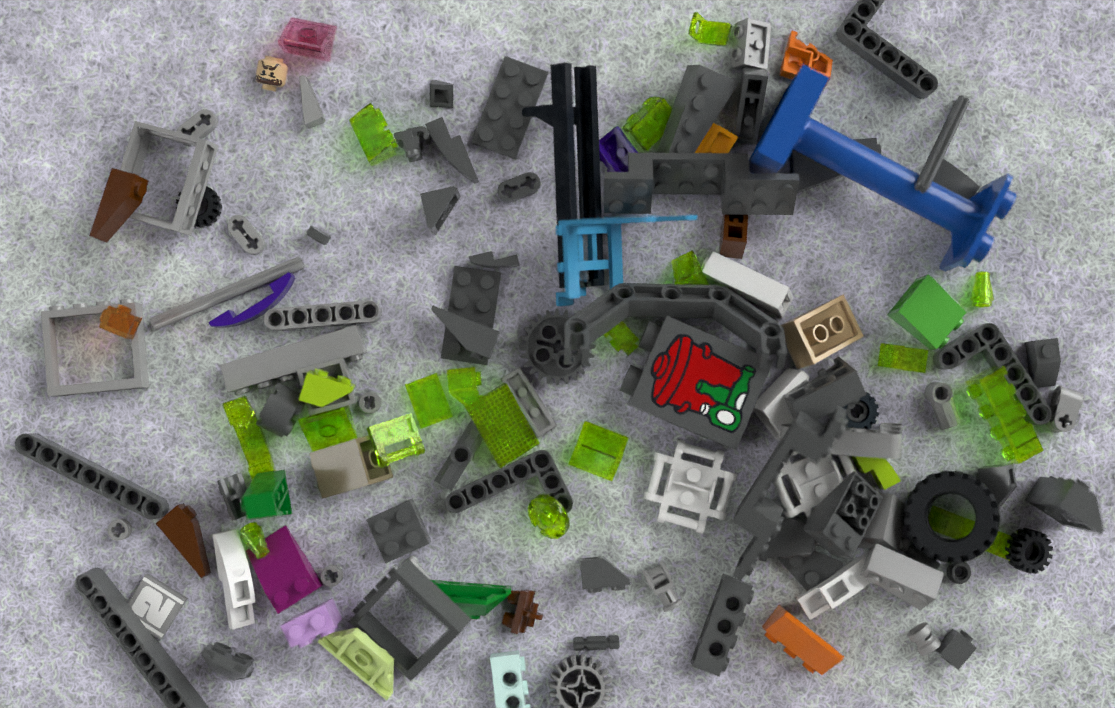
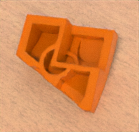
(799, 53)

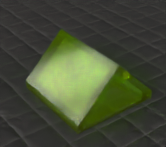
(328, 428)
(598, 451)

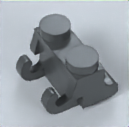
(411, 142)

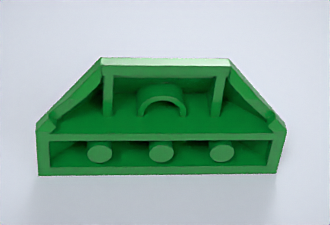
(474, 598)

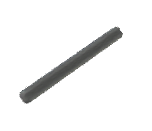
(942, 144)

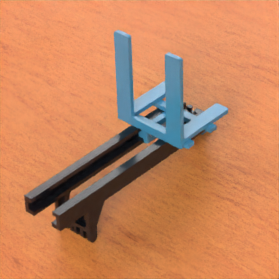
(581, 240)

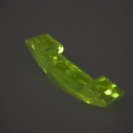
(250, 435)
(958, 527)

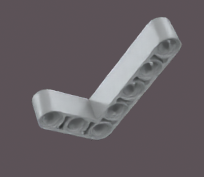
(867, 442)

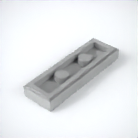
(529, 402)

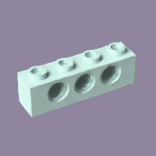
(501, 664)

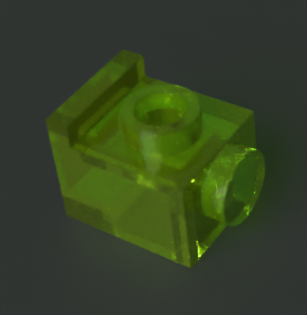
(622, 338)

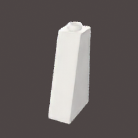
(748, 283)

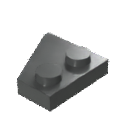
(812, 569)

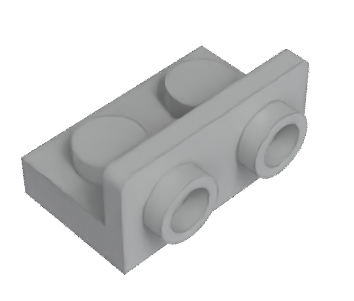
(751, 44)

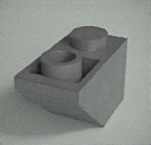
(999, 480)
(601, 573)

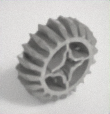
(569, 686)

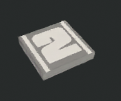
(156, 605)

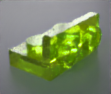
(649, 122)

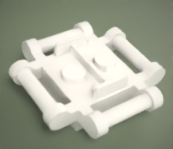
(810, 482)
(690, 486)

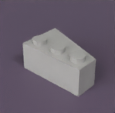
(902, 576)

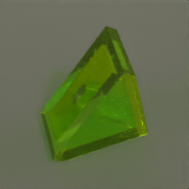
(688, 270)

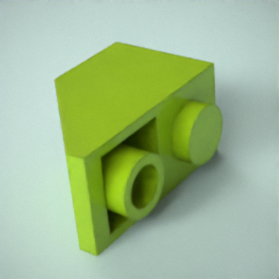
(322, 389)

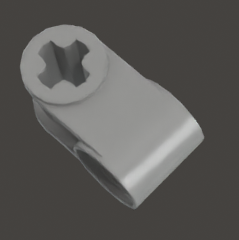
(1066, 406)

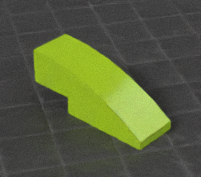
(879, 468)

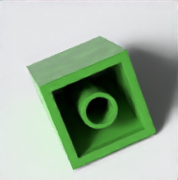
(928, 312)

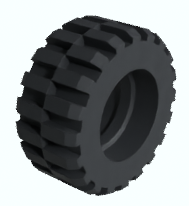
(945, 550)

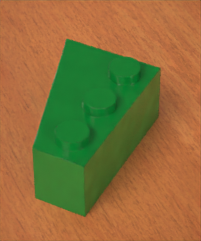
(267, 496)

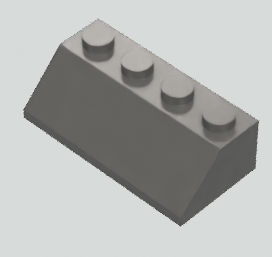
(1067, 503)

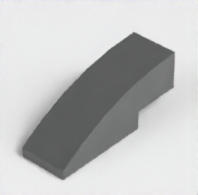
(451, 149)

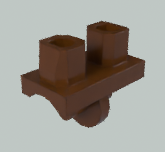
(525, 612)

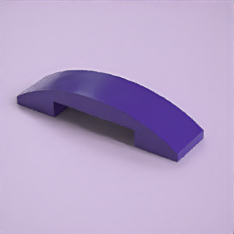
(279, 287)

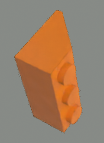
(801, 641)

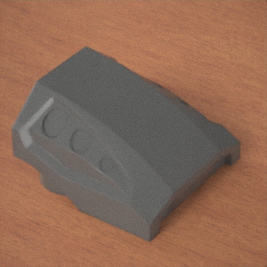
(221, 661)

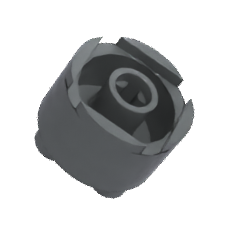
(280, 410)

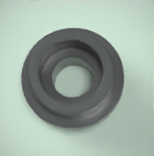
(965, 575)

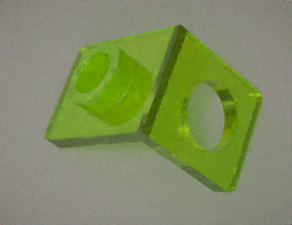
(709, 31)

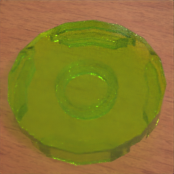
(548, 516)

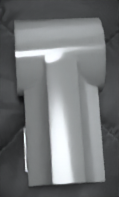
(944, 406)

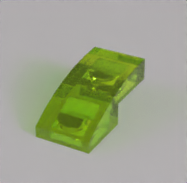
(902, 358)

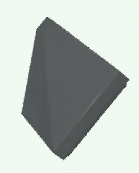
(441, 94)

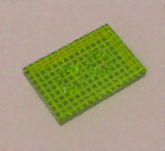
(502, 425)

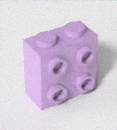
(305, 626)

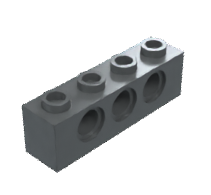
(718, 662)

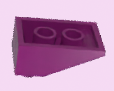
(284, 571)

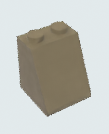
(347, 467)

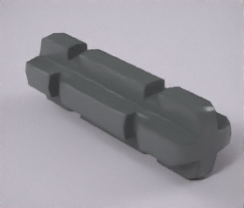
(596, 643)

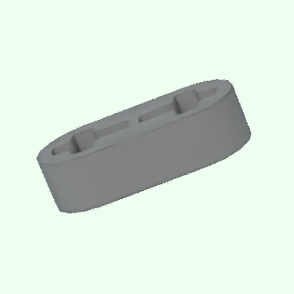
(197, 120)
(242, 238)

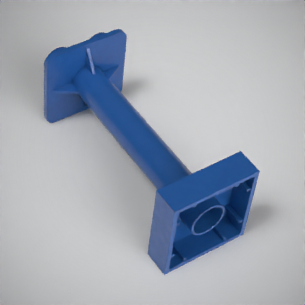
(795, 130)

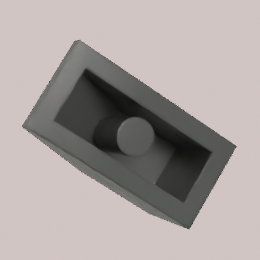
(1043, 361)

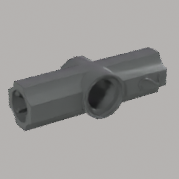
(453, 469)

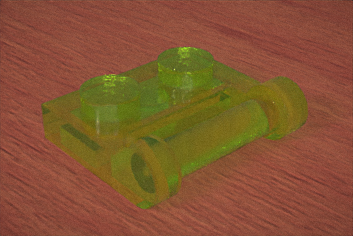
(394, 432)

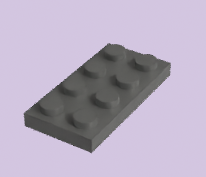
(502, 122)
(474, 298)

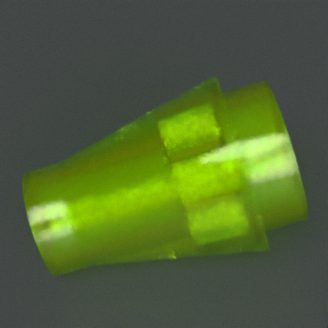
(982, 290)
(254, 538)

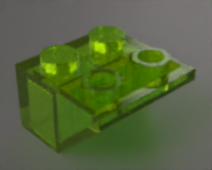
(374, 139)

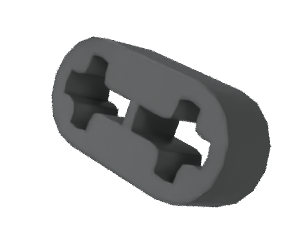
(517, 182)

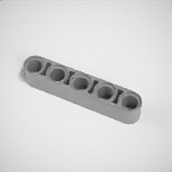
(312, 311)

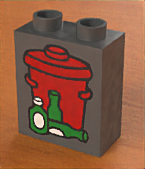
(696, 381)

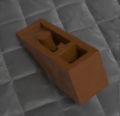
(119, 201)
(733, 236)
(185, 534)

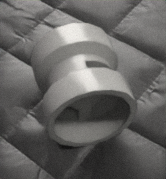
(923, 638)

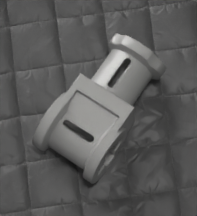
(661, 584)

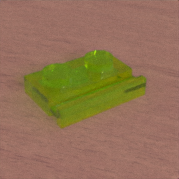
(429, 400)

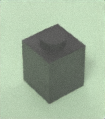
(956, 648)

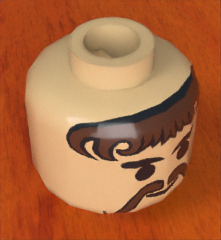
(271, 73)

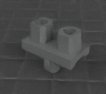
(232, 490)

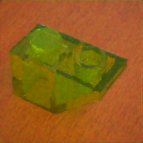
(464, 384)

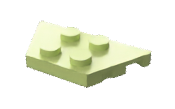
(363, 658)

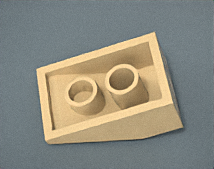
(821, 332)

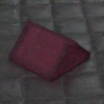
(308, 39)

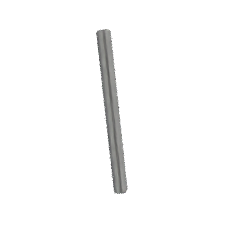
(226, 293)

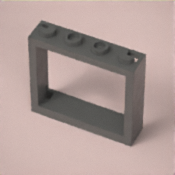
(428, 595)

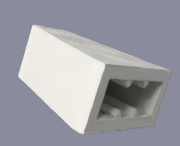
(772, 406)

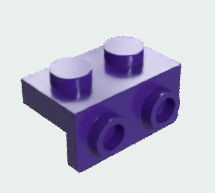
(615, 149)

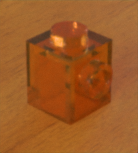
(120, 321)

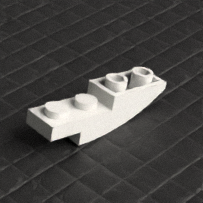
(236, 578)
(835, 589)

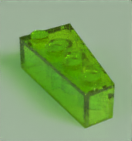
(1004, 414)

